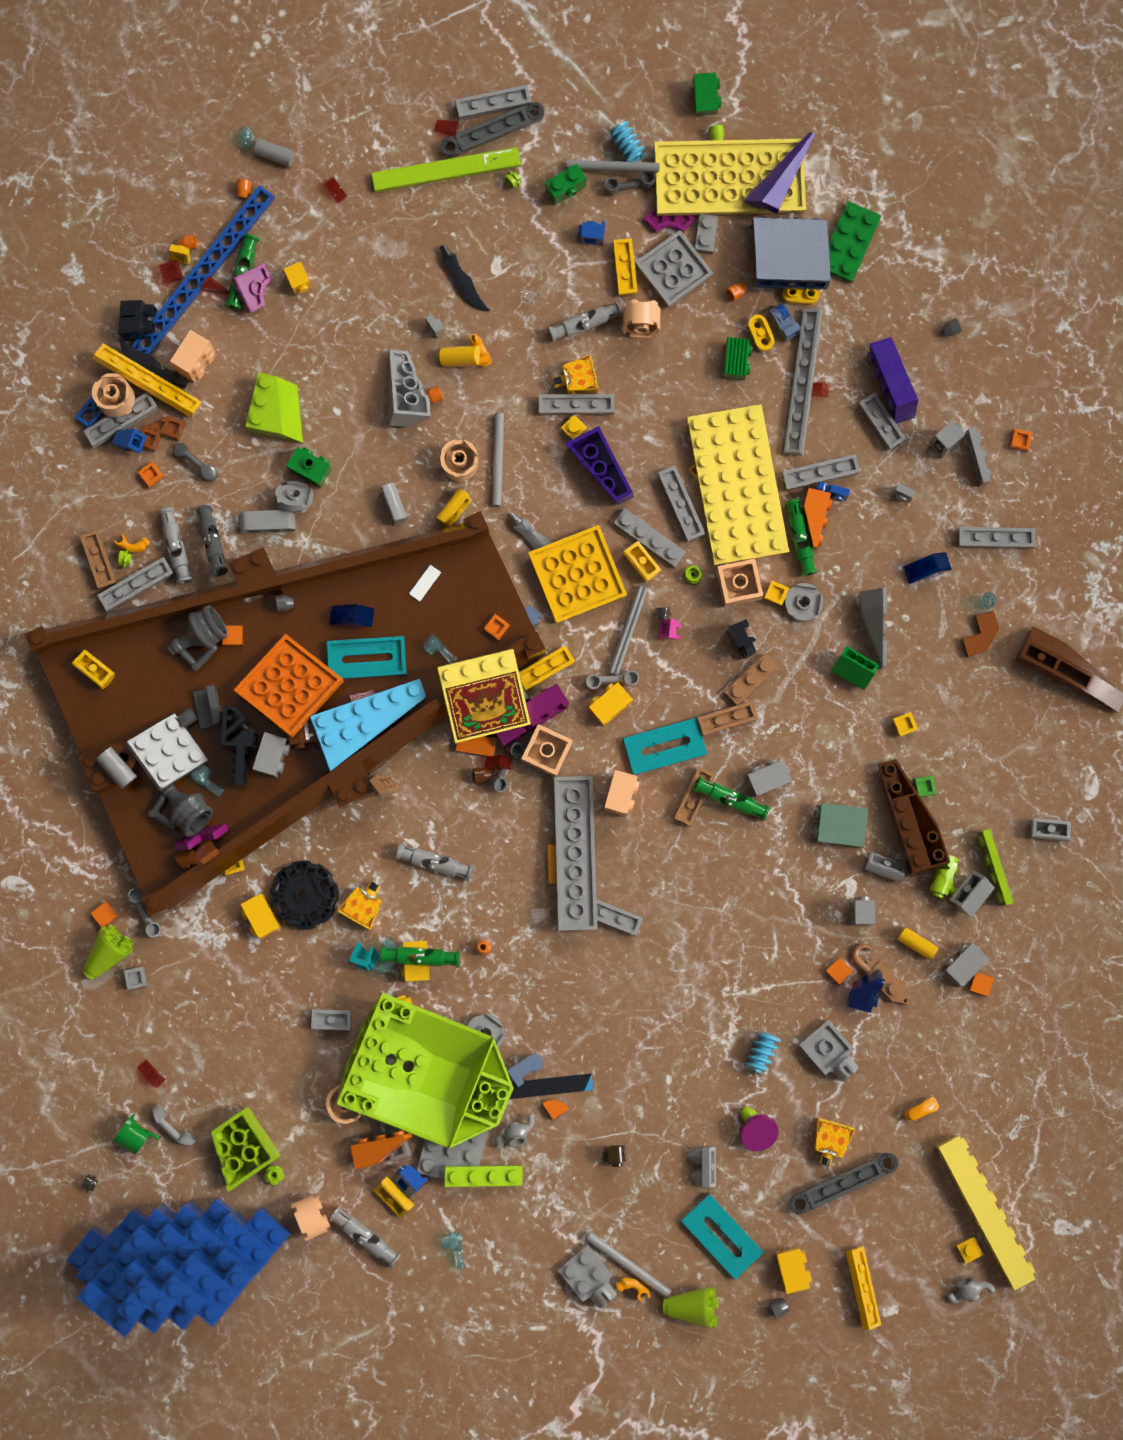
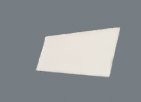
(425, 583)

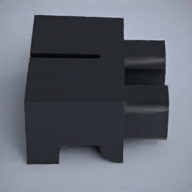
(134, 319)
(740, 639)

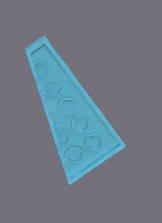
(353, 725)

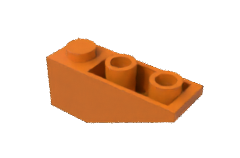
(814, 509)
(373, 1152)

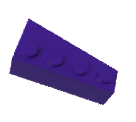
(893, 380)
(601, 463)

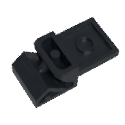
(234, 739)

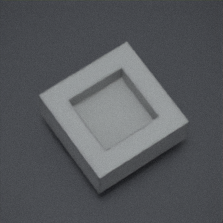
(435, 325)
(904, 493)
(135, 978)

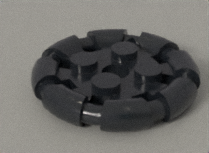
(315, 898)

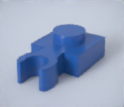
(837, 493)

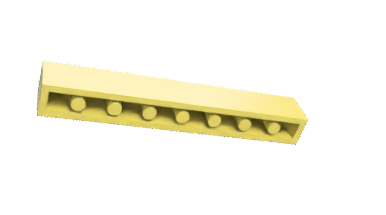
(985, 1212)

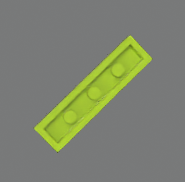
(992, 859)
(483, 1175)

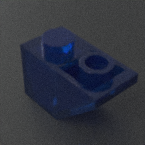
(927, 567)
(352, 616)
(864, 992)

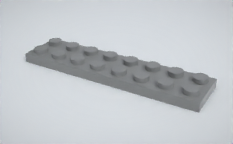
(575, 853)

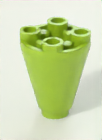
(106, 951)
(694, 1307)

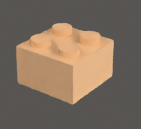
(193, 356)
(739, 583)
(547, 750)
(621, 792)

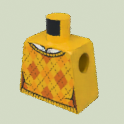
(578, 377)
(362, 905)
(831, 1140)

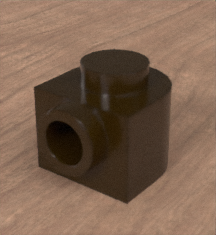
(615, 1155)

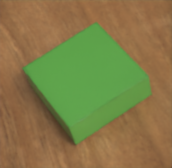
(925, 786)

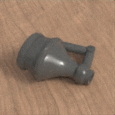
(202, 630)
(187, 811)

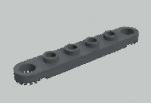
(492, 129)
(843, 1183)

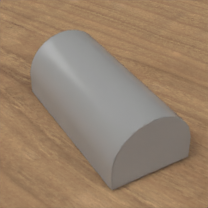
(274, 152)
(393, 504)
(116, 768)
(1050, 829)
(885, 867)

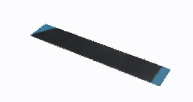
(553, 1085)

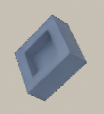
(534, 615)

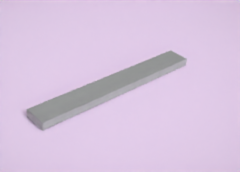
(803, 382)

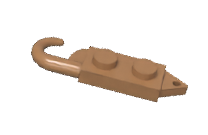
(892, 986)

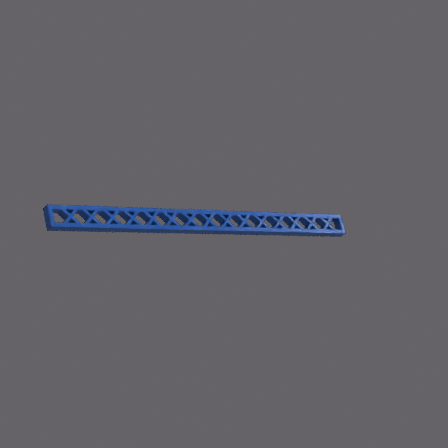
(191, 277)

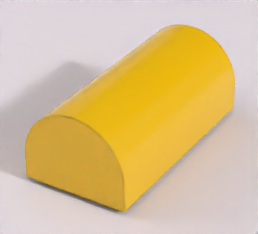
(459, 356)
(454, 508)
(642, 561)
(93, 669)
(917, 943)
(393, 1197)

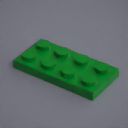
(851, 240)

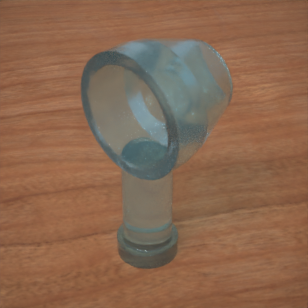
(434, 645)
(202, 776)
(453, 1242)

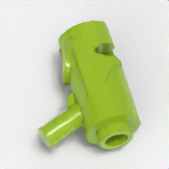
(943, 879)

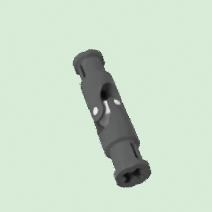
(211, 540)

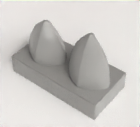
(707, 1158)

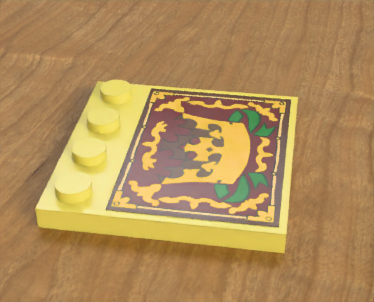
(483, 695)

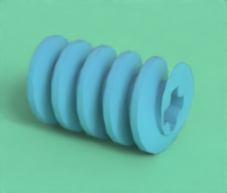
(626, 143)
(762, 1052)

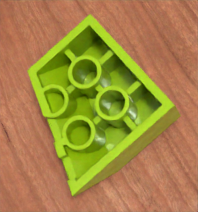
(275, 409)
(243, 1148)

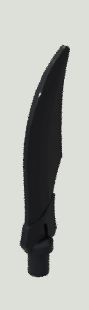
(462, 280)
(151, 364)

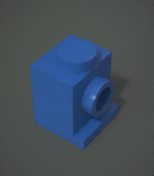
(592, 232)
(129, 440)
(409, 1180)

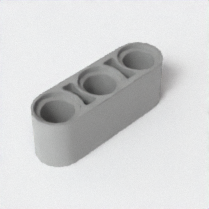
(267, 521)

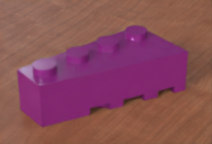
(540, 709)

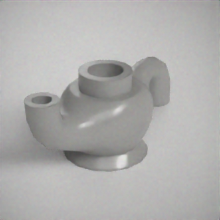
(516, 1133)
(969, 1290)

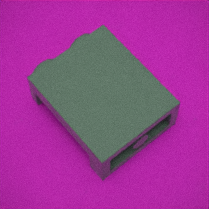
(840, 825)

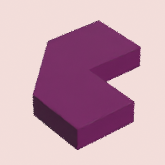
(209, 833)

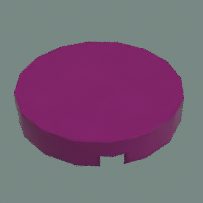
(759, 1132)

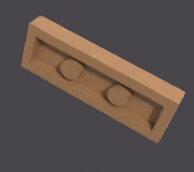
(98, 559)
(751, 679)
(727, 718)
(384, 785)
(693, 800)

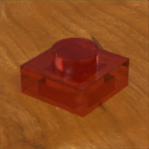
(171, 271)

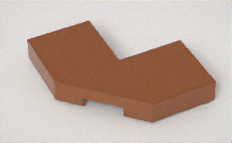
(167, 427)
(988, 628)
(199, 857)

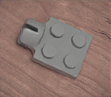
(830, 1051)
(589, 1277)

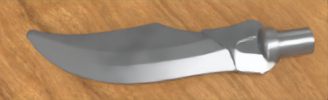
(523, 527)

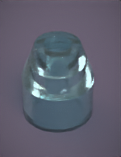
(246, 137)
(991, 598)

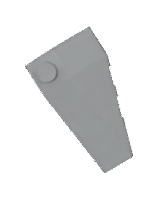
(405, 393)
(872, 609)

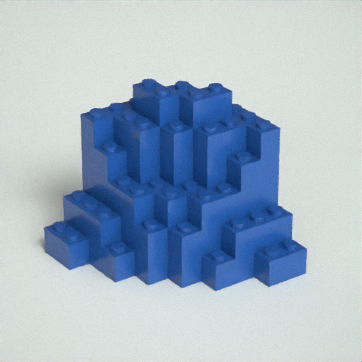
(174, 1264)

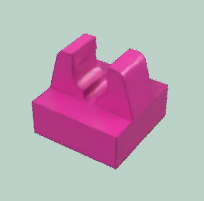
(668, 629)

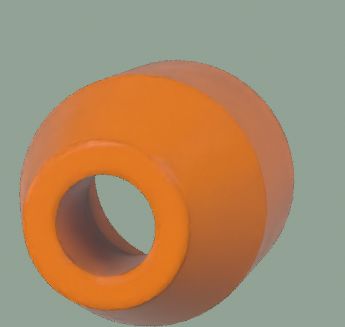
(243, 188)
(189, 241)
(736, 291)
(434, 394)
(487, 949)

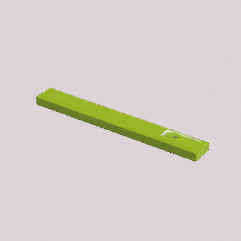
(446, 169)

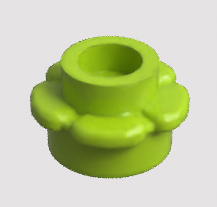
(512, 179)
(124, 558)
(693, 579)
(273, 1180)

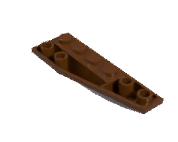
(1068, 667)
(913, 823)

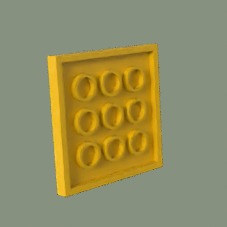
(577, 574)

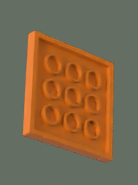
(288, 685)

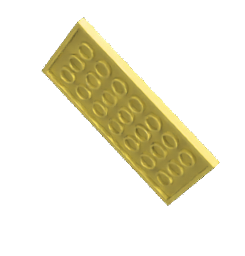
(720, 175)
(737, 485)

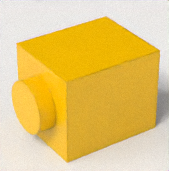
(297, 278)

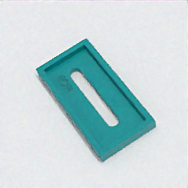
(369, 646)
(642, 764)
(695, 1223)

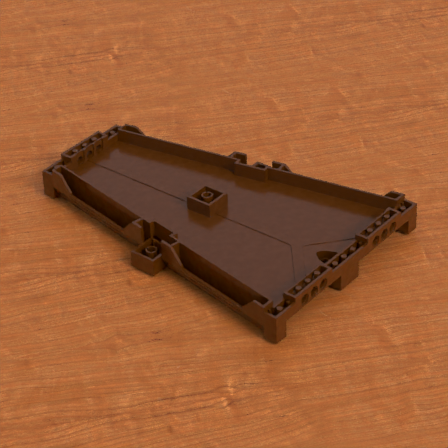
(156, 684)

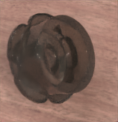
(662, 613)
(89, 1183)

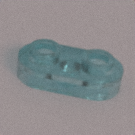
(386, 967)

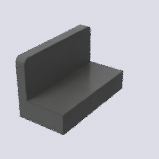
(207, 707)

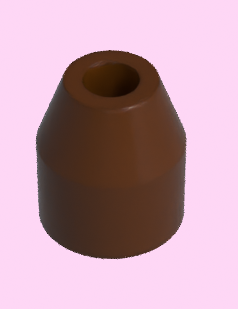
(481, 775)

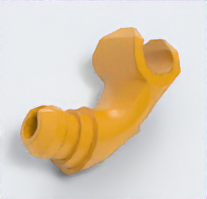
(485, 358)
(138, 547)
(926, 1107)
(627, 1283)

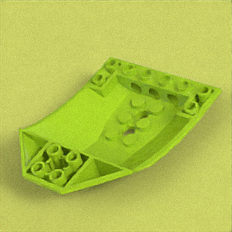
(455, 1077)

